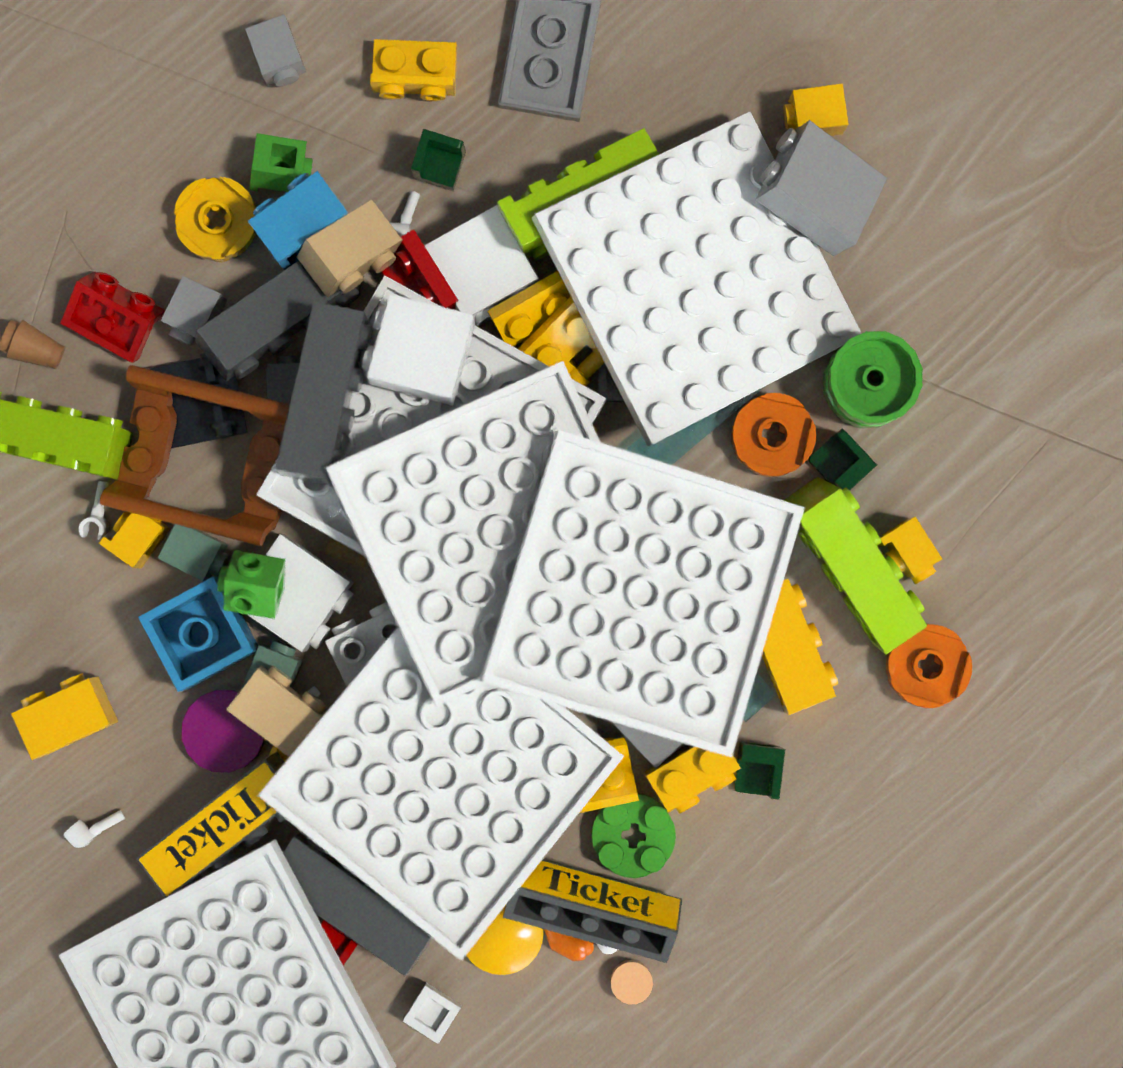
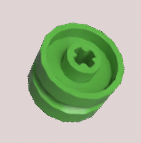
(891, 363)

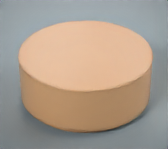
(631, 982)

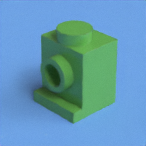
(278, 162)

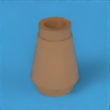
(30, 345)

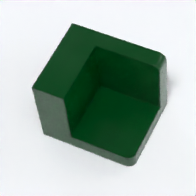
(438, 159)
(842, 461)
(760, 769)

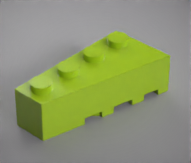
(571, 181)
(62, 437)
(857, 565)

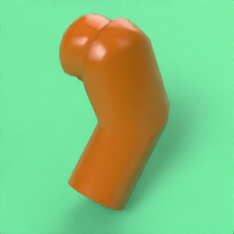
(568, 946)

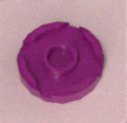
(217, 737)

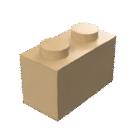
(349, 249)
(276, 709)

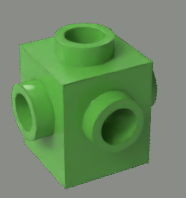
(253, 584)

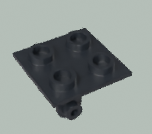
(199, 419)

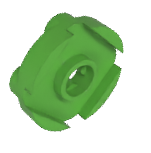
(650, 853)

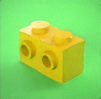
(65, 716)
(689, 774)

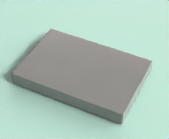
(549, 57)

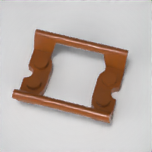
(150, 455)

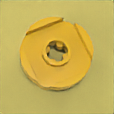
(192, 223)

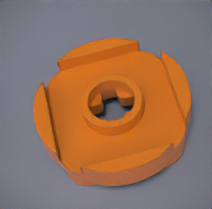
(793, 422)
(939, 687)

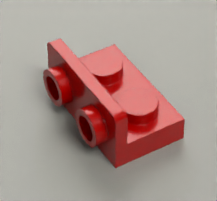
(419, 272)
(111, 315)

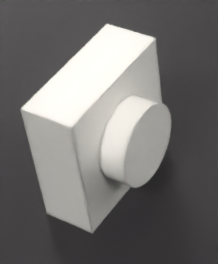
(432, 1013)

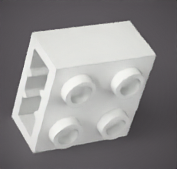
(482, 264)
(419, 349)
(309, 596)

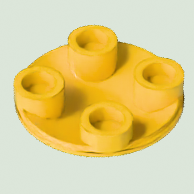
(506, 946)

